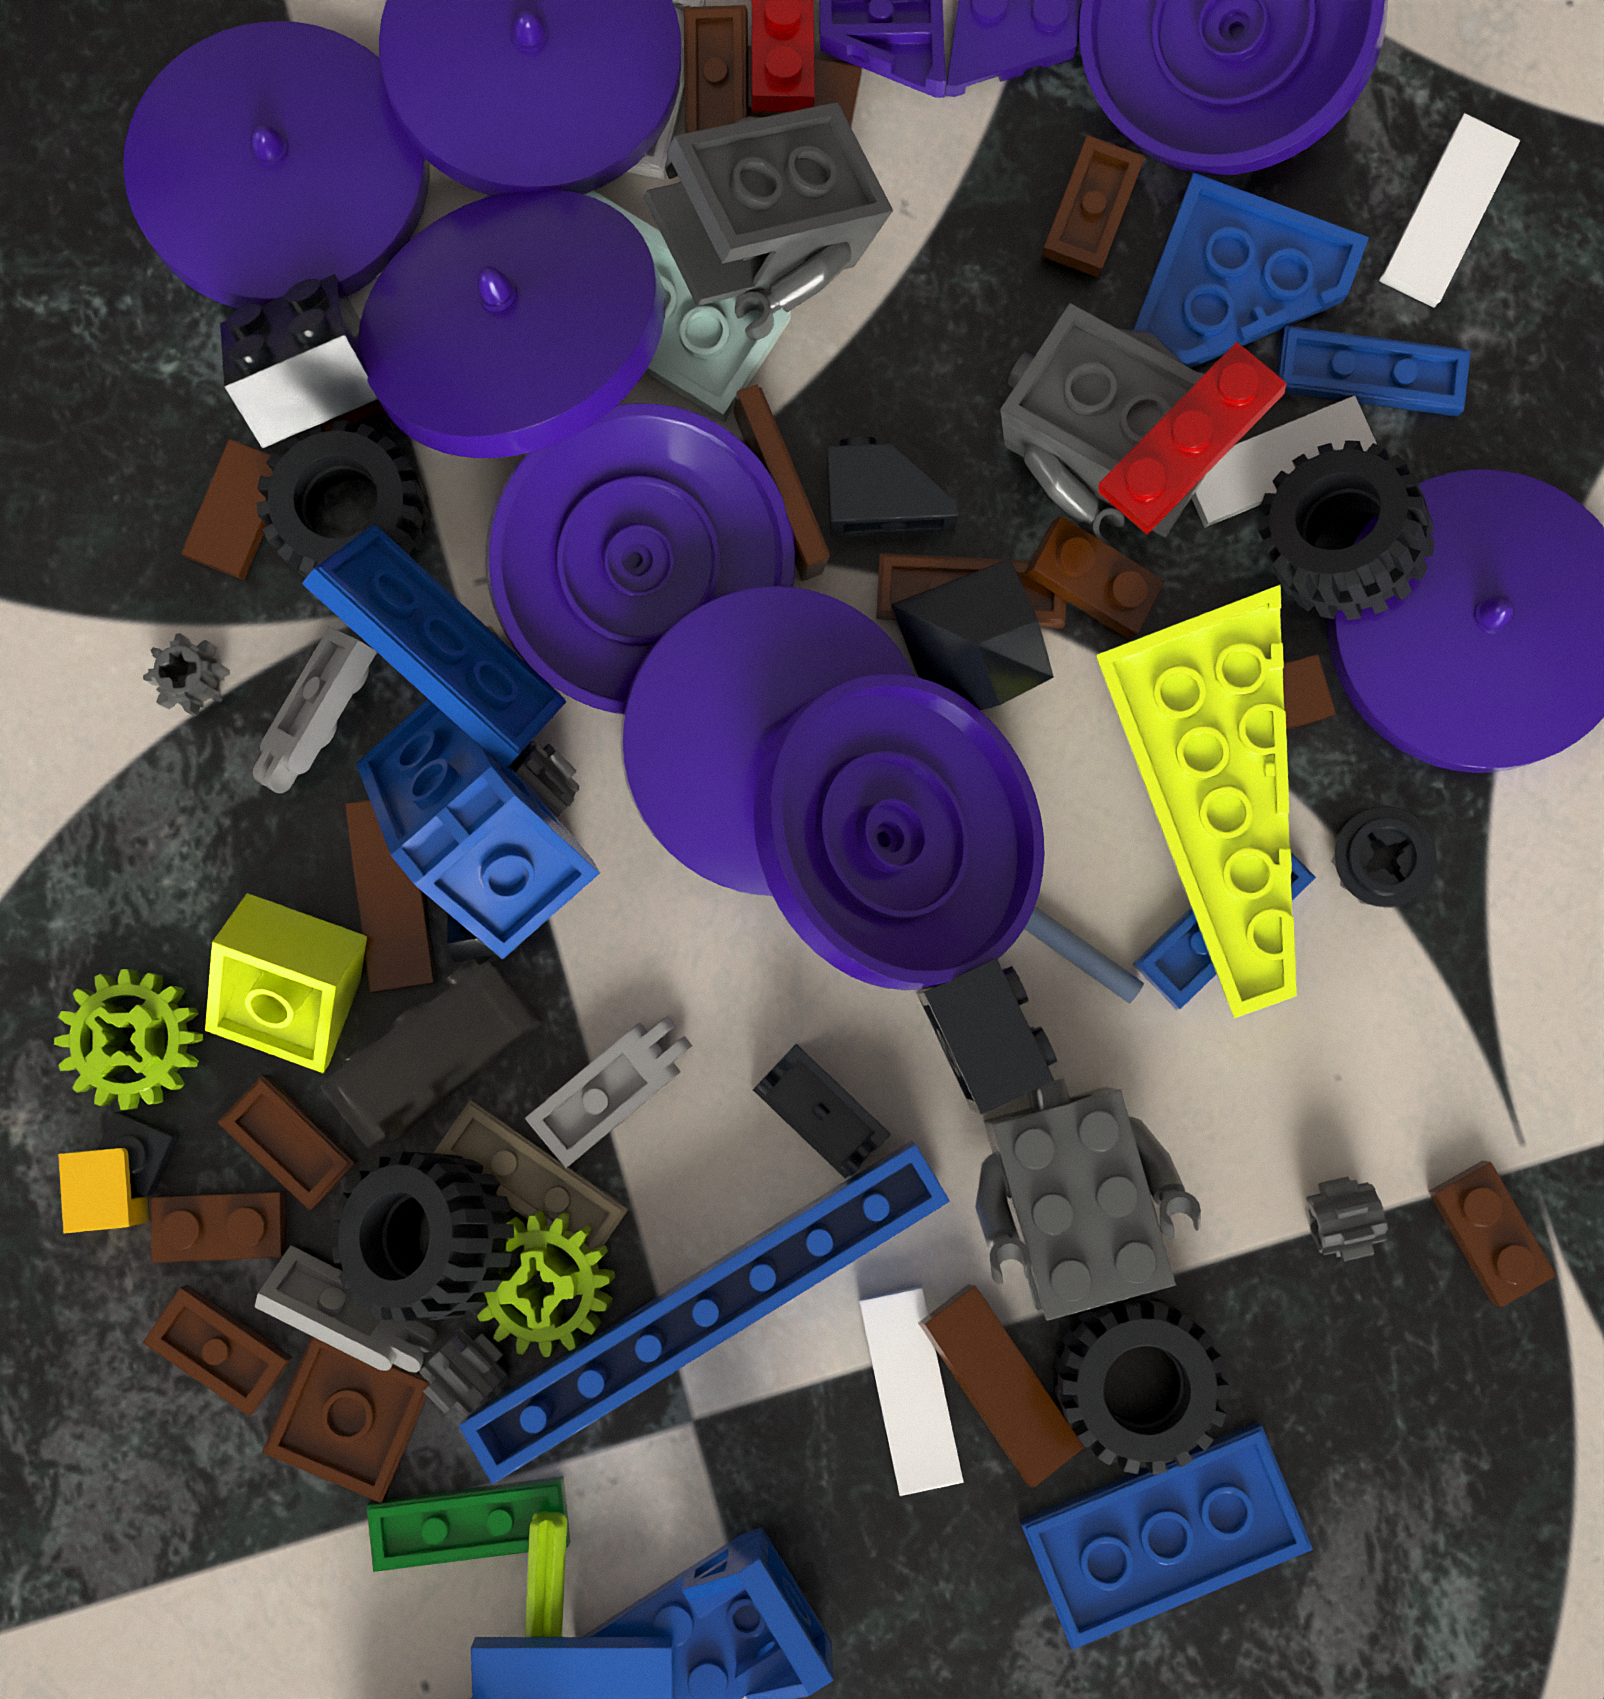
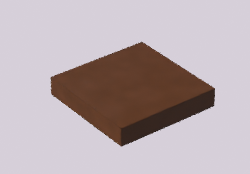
(347, 1419)

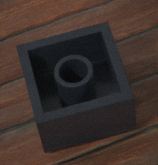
(295, 360)
(988, 1036)

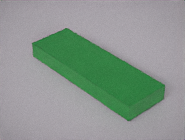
(460, 1523)

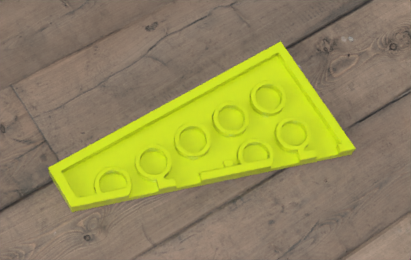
(1213, 757)

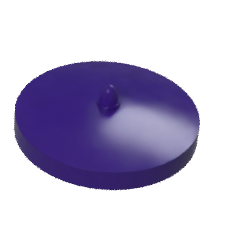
(1228, 79)
(531, 87)
(272, 164)
(512, 323)
(625, 537)
(1498, 639)
(714, 704)
(899, 832)

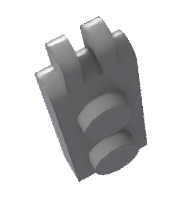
(312, 709)
(607, 1091)
(314, 1301)

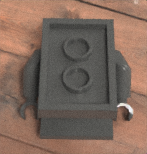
(768, 208)
(1087, 406)
(1076, 1200)

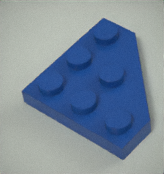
(1243, 271)

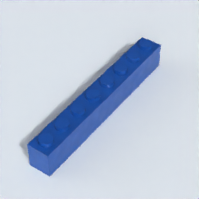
(702, 1311)

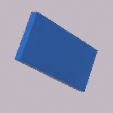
(435, 643)
(1165, 1536)

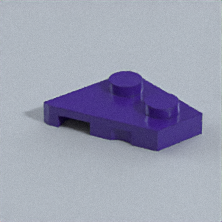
(889, 39)
(1009, 39)

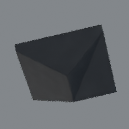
(976, 636)

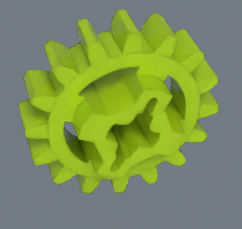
(108, 1022)
(569, 1280)

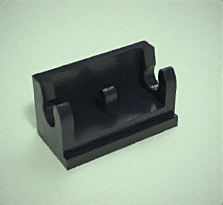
(821, 1111)

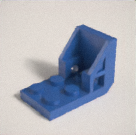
(471, 830)
(734, 1626)

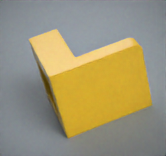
(98, 1191)

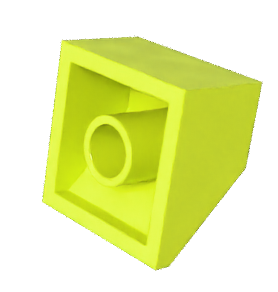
(283, 981)

